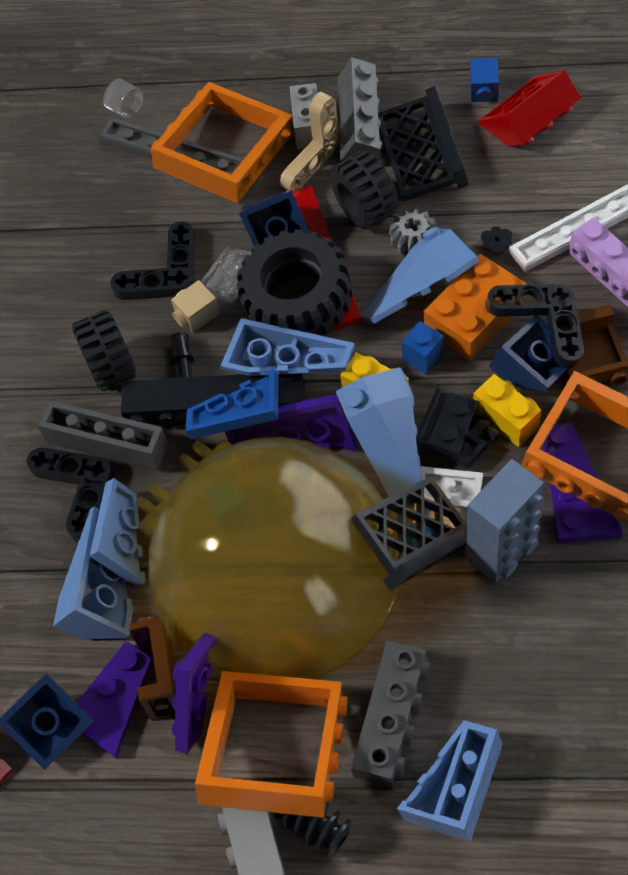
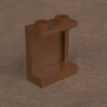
(603, 353)
(153, 636)

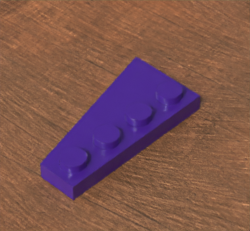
(311, 420)
(573, 516)

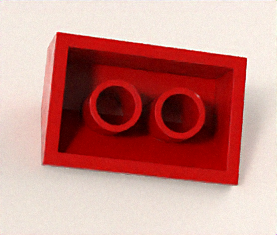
(531, 108)

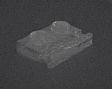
(222, 276)

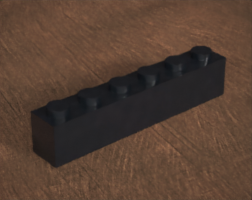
(167, 400)

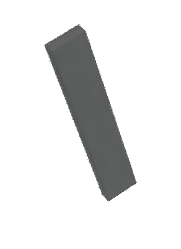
(140, 139)

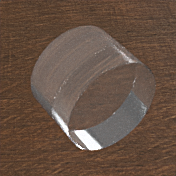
(123, 98)

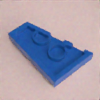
(245, 407)

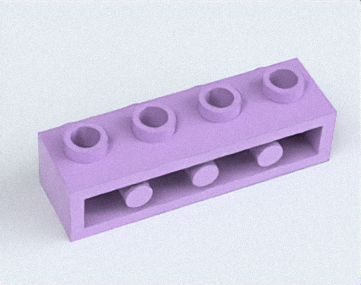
(602, 256)

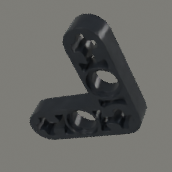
(173, 272)
(547, 306)
(85, 479)

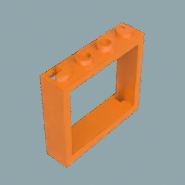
(204, 176)
(566, 477)
(261, 795)

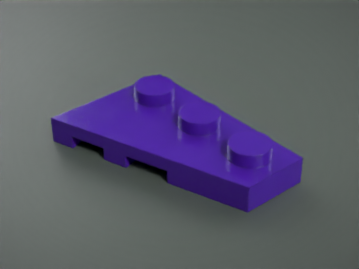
(114, 697)
(189, 701)

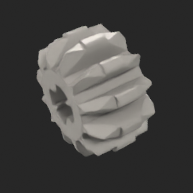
(409, 229)

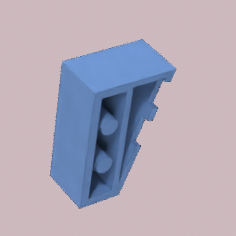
(456, 784)

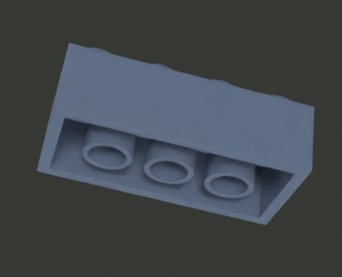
(504, 521)

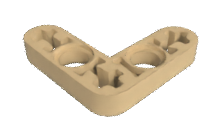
(324, 143)

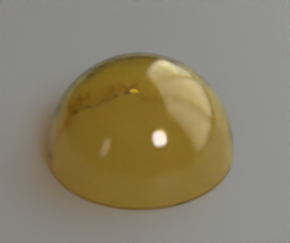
(268, 558)

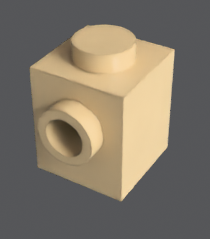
(195, 307)

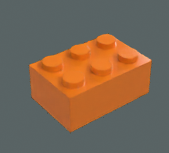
(461, 309)

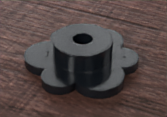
(496, 240)

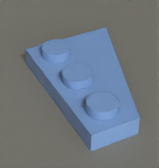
(115, 533)

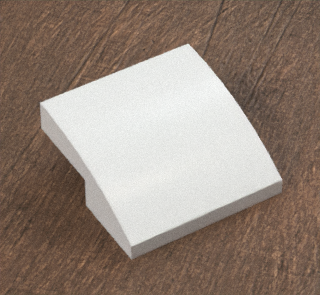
(457, 485)

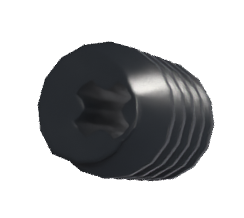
(319, 830)

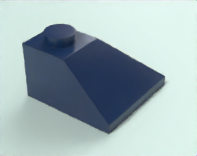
(272, 216)
(529, 358)
(45, 720)

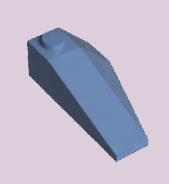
(430, 260)
(262, 347)
(384, 423)
(93, 597)

